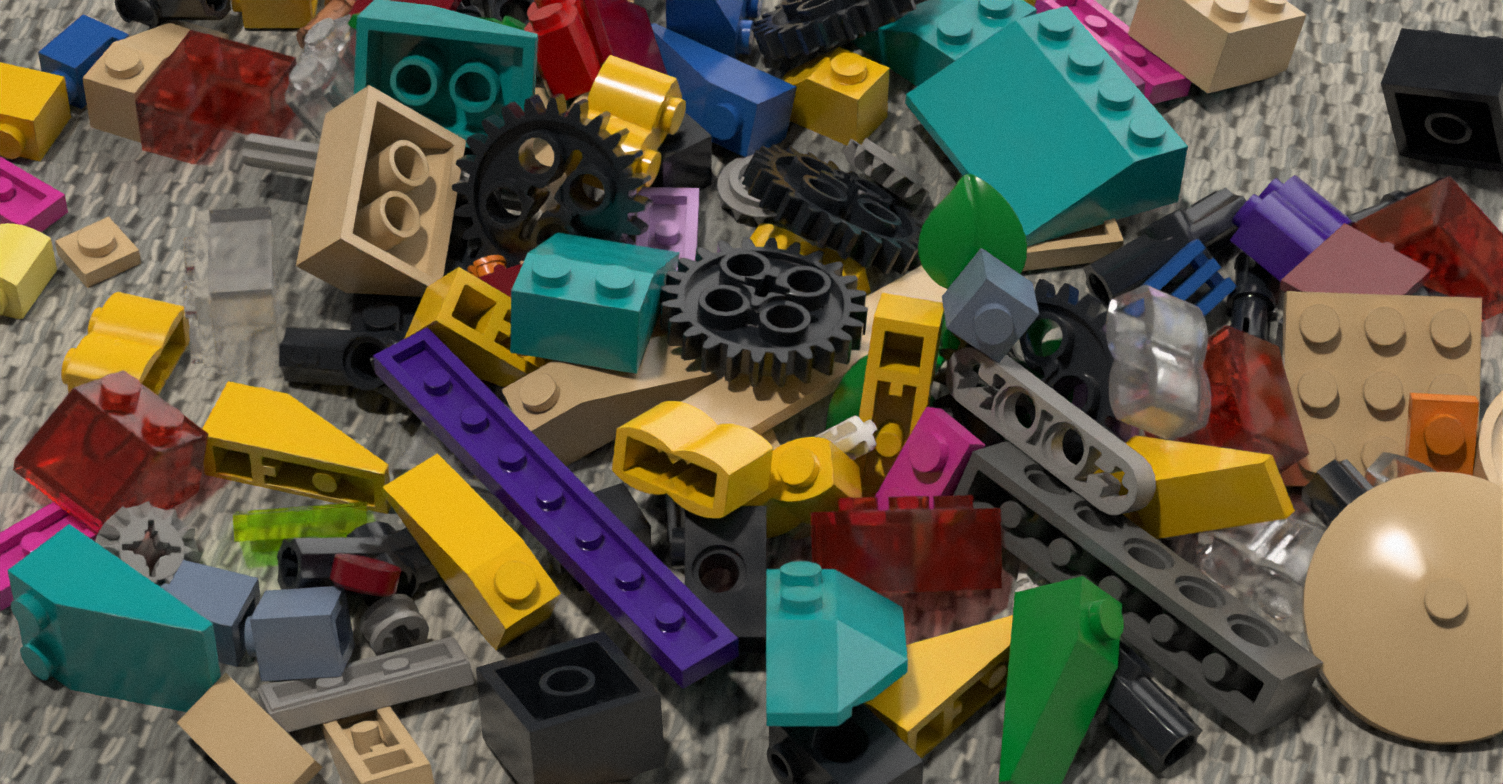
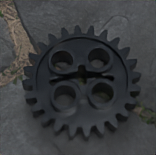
(823, 24)
(508, 161)
(834, 208)
(763, 311)
(1079, 360)

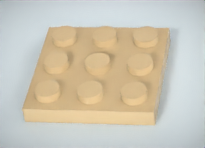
(1359, 361)

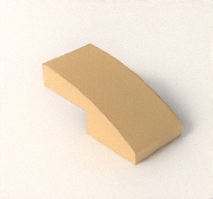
(246, 738)

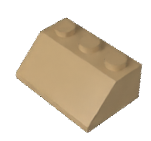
(380, 198)

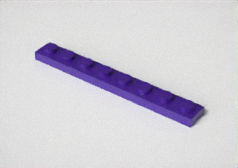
(557, 508)

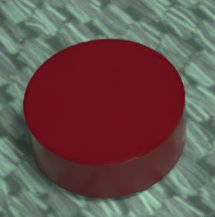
(365, 575)

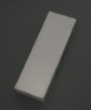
(368, 685)

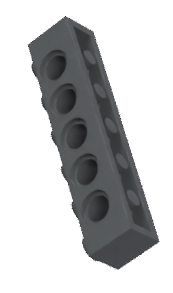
(1167, 603)

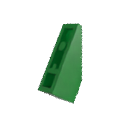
(1057, 675)

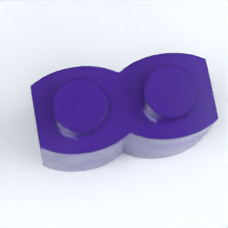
(1285, 225)

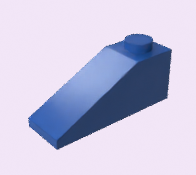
(725, 96)

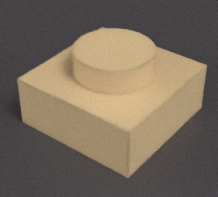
(98, 252)

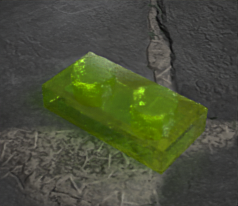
(270, 526)

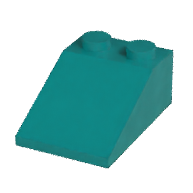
(939, 34)
(444, 63)
(588, 301)
(109, 626)

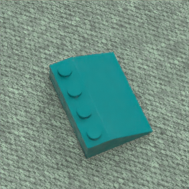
(1052, 127)

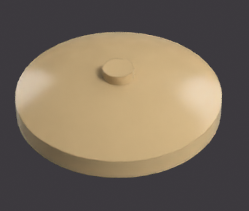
(1413, 608)

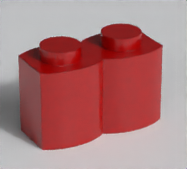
(566, 46)

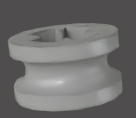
(393, 624)

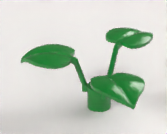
(952, 234)

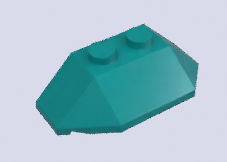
(827, 645)

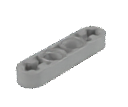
(1045, 436)

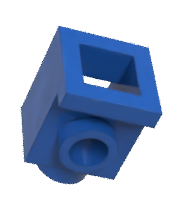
(75, 53)

